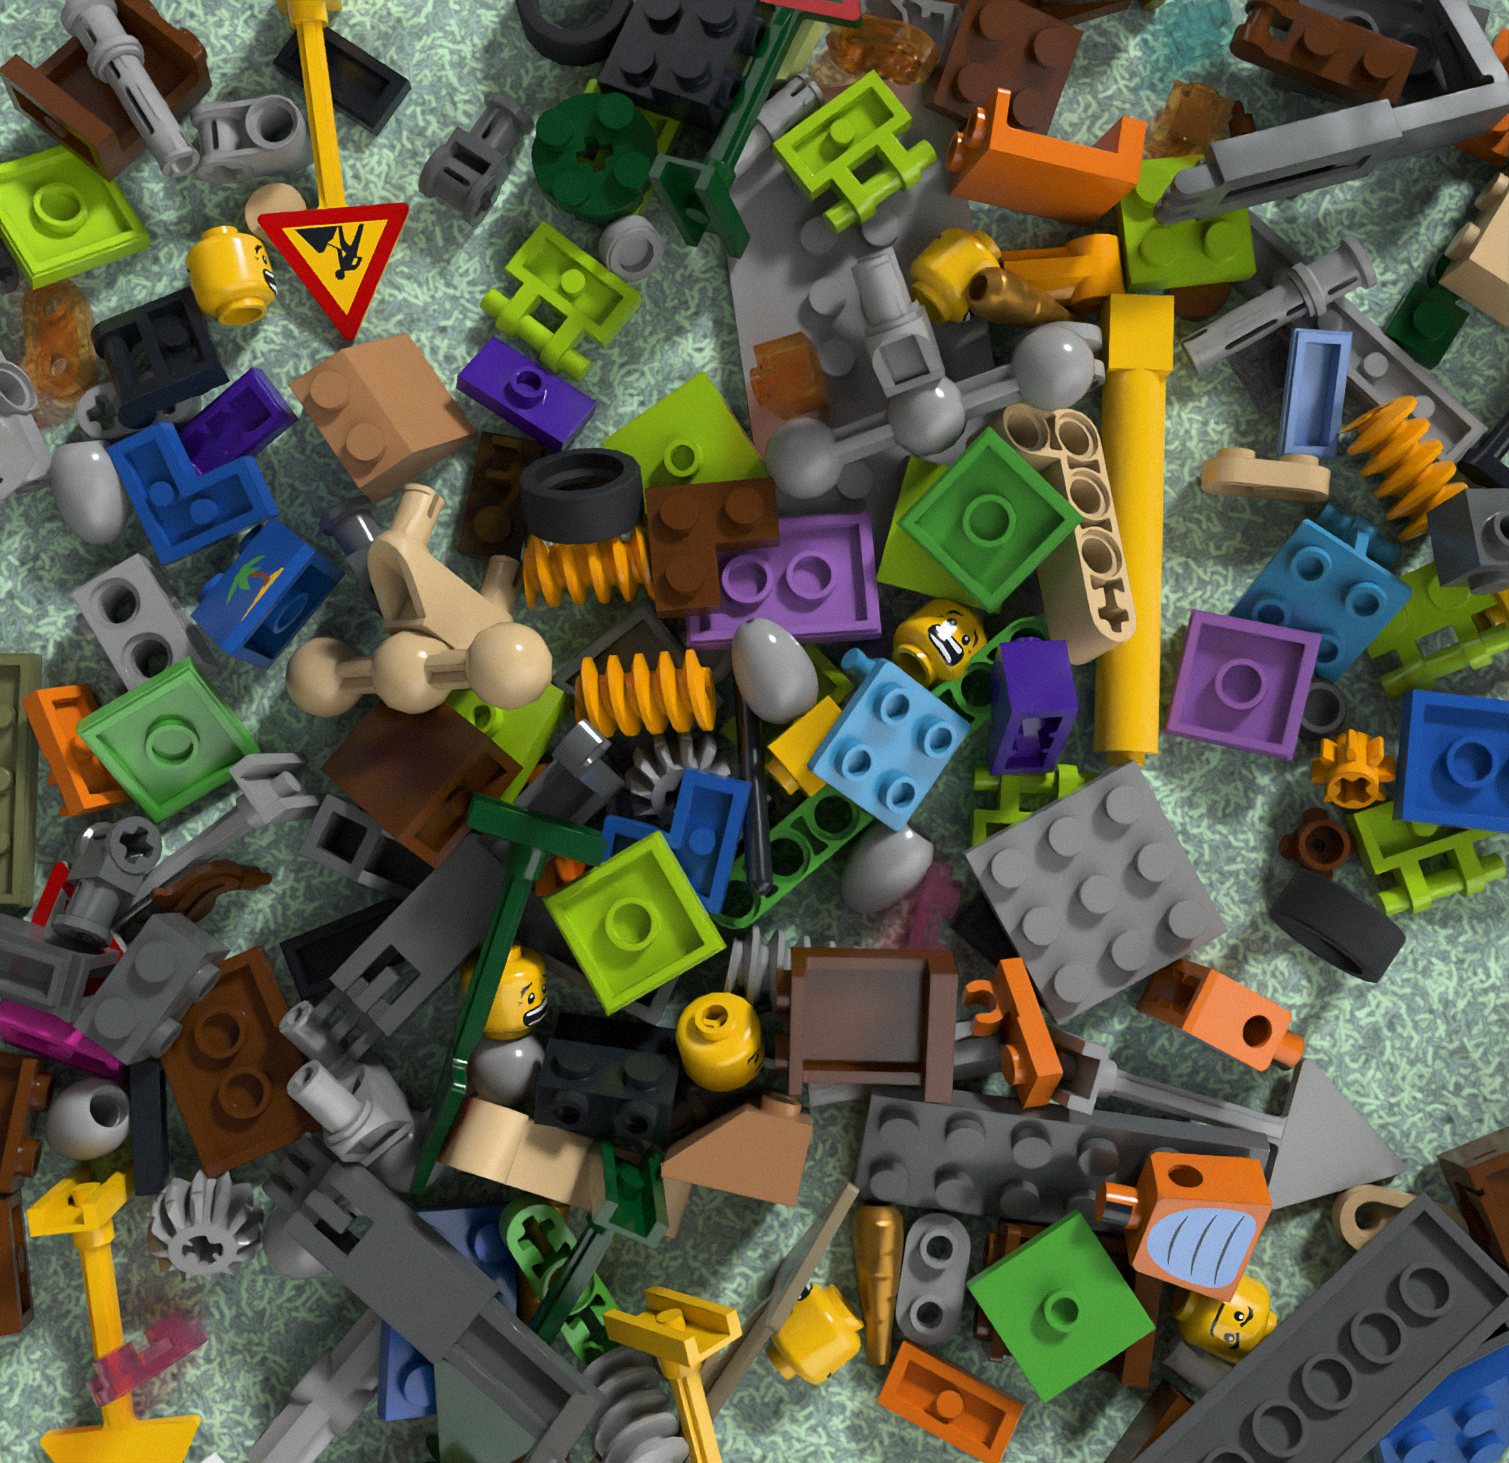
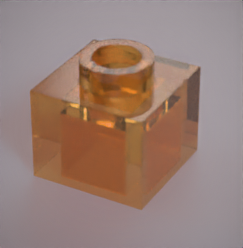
(1189, 120)
(789, 376)

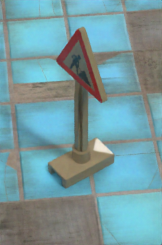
(773, 1311)

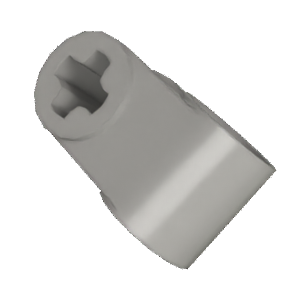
(240, 136)

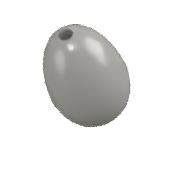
(89, 491)
(773, 671)
(884, 866)
(89, 1119)

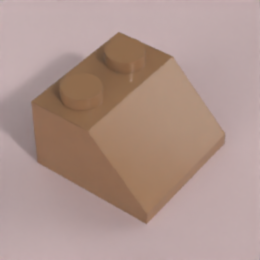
(383, 413)
(747, 1148)

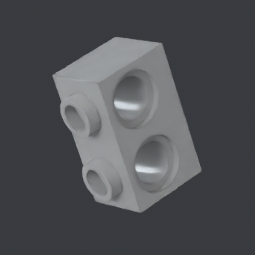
(156, 622)

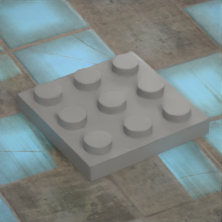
(1094, 891)

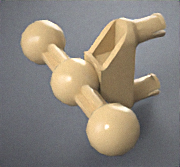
(438, 630)

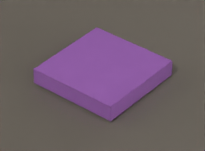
(1242, 684)

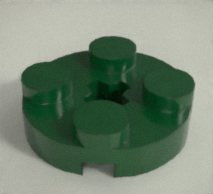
(587, 122)

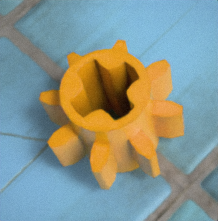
(1353, 769)

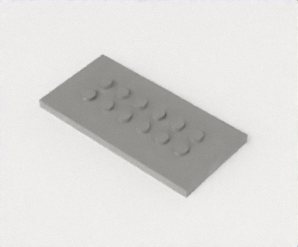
(802, 280)

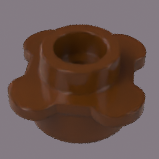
(1336, 843)

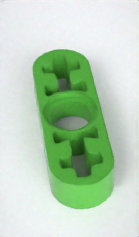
(526, 1255)

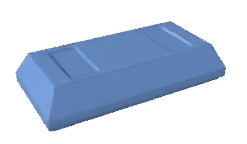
(1314, 393)

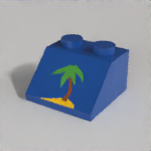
(265, 594)

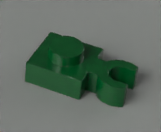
(1427, 318)

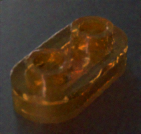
(887, 46)
(60, 336)

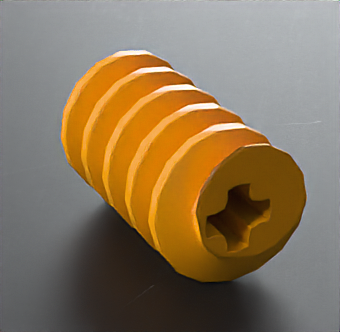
(1404, 462)
(587, 566)
(646, 695)

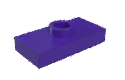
(526, 395)
(236, 423)

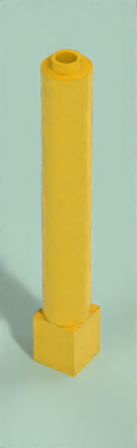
(1133, 401)

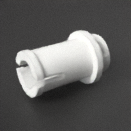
(1194, 1364)

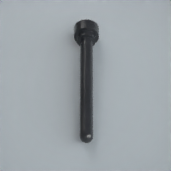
(756, 821)

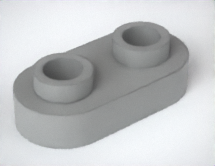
(932, 1278)

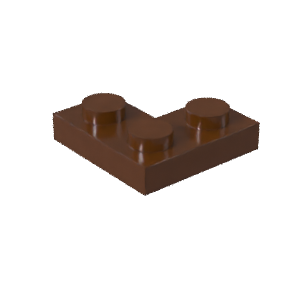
(692, 525)

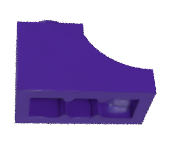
(1030, 706)

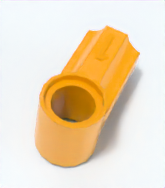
(1072, 275)

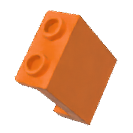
(1043, 172)

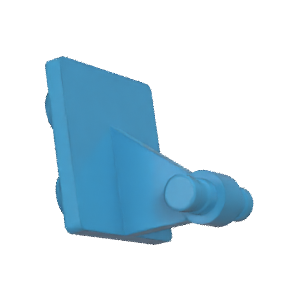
(1329, 587)
(887, 741)

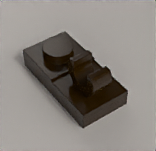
(494, 504)

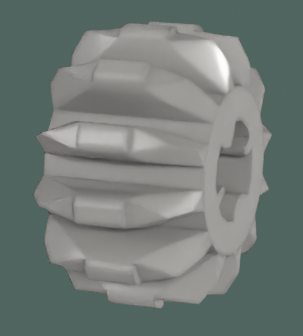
(658, 771)
(205, 1226)

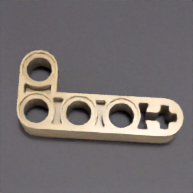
(1086, 575)
(535, 1157)

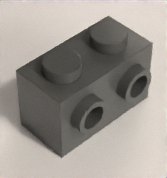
(1472, 540)
(152, 988)

